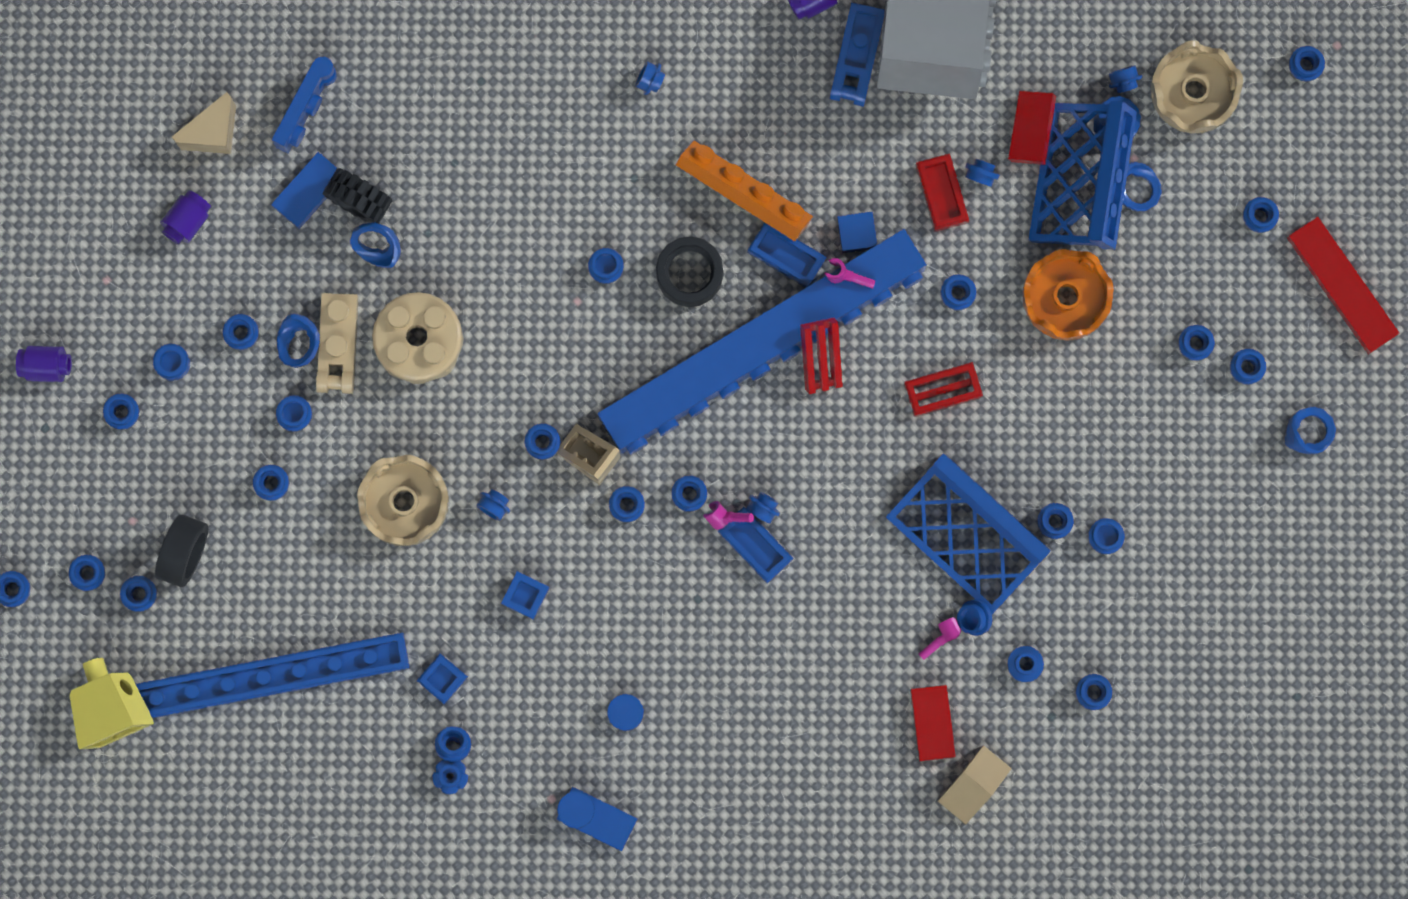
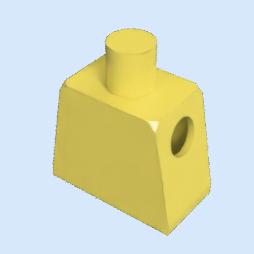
(106, 707)

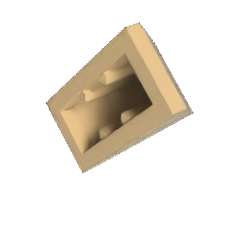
(211, 129)
(589, 453)
(974, 785)

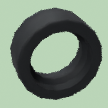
(699, 246)
(181, 550)

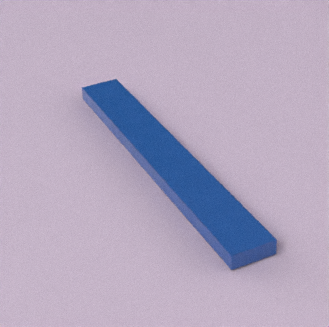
(275, 675)

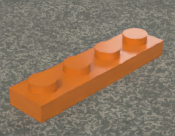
(744, 190)

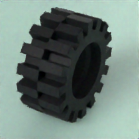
(357, 196)

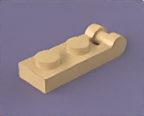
(337, 342)

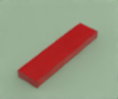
(1343, 285)

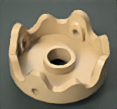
(1200, 64)
(424, 362)
(397, 475)

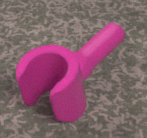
(848, 275)
(720, 517)
(949, 629)

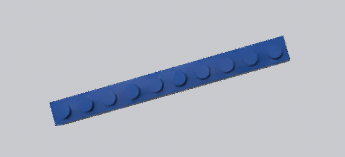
(758, 344)

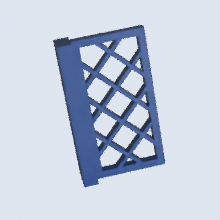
(1110, 180)
(990, 511)

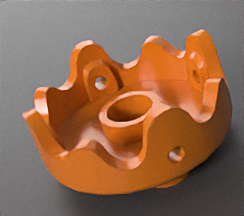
(1074, 270)

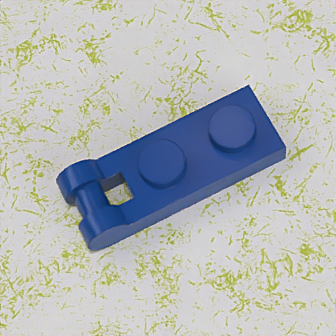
(857, 52)
(304, 104)

